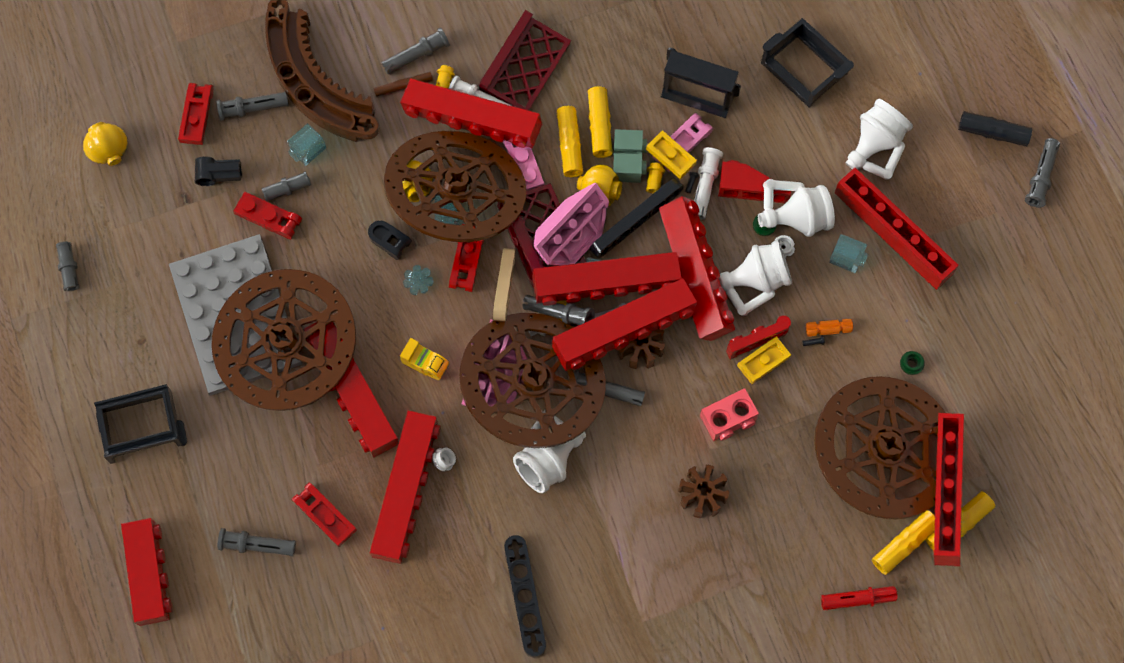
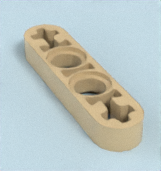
(504, 284)

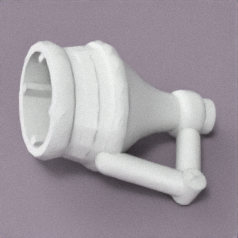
(880, 130)
(806, 210)
(763, 270)
(547, 465)

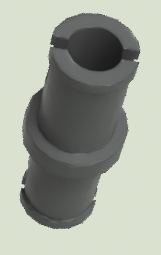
(286, 186)
(67, 266)

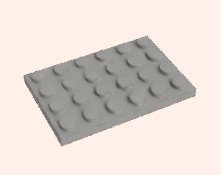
(203, 288)

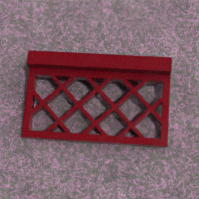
(510, 49)
(521, 235)

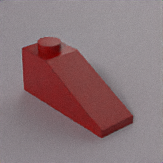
(746, 183)

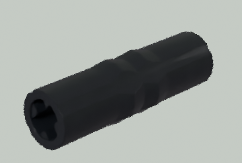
(995, 128)

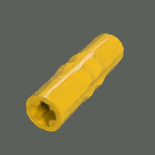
(600, 122)
(569, 141)
(972, 513)
(905, 543)

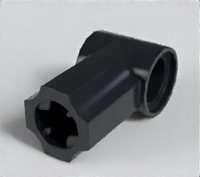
(210, 171)

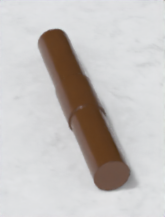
(401, 84)

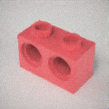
(726, 410)

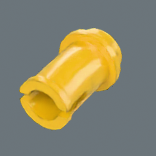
(445, 76)
(654, 177)

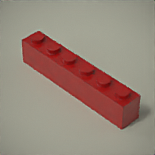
(471, 113)
(896, 228)
(697, 268)
(604, 278)
(624, 325)
(358, 400)
(404, 487)
(949, 489)

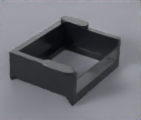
(816, 43)
(702, 74)
(175, 434)

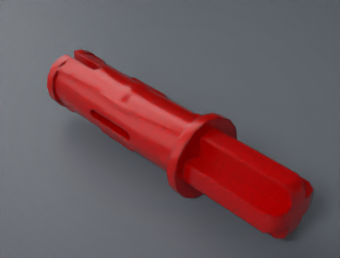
(859, 598)

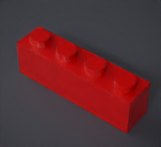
(145, 571)

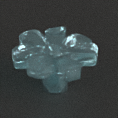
(418, 280)

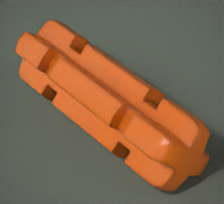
(829, 327)

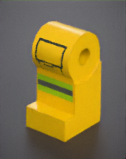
(423, 360)

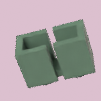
(628, 155)

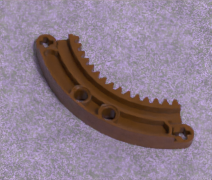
(328, 104)

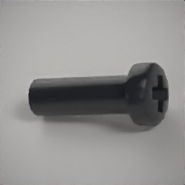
(693, 176)
(814, 341)

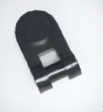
(382, 233)

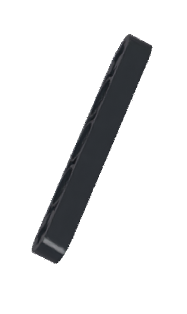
(636, 218)
(525, 608)

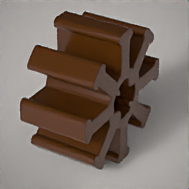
(649, 346)
(712, 488)

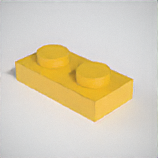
(671, 154)
(764, 360)

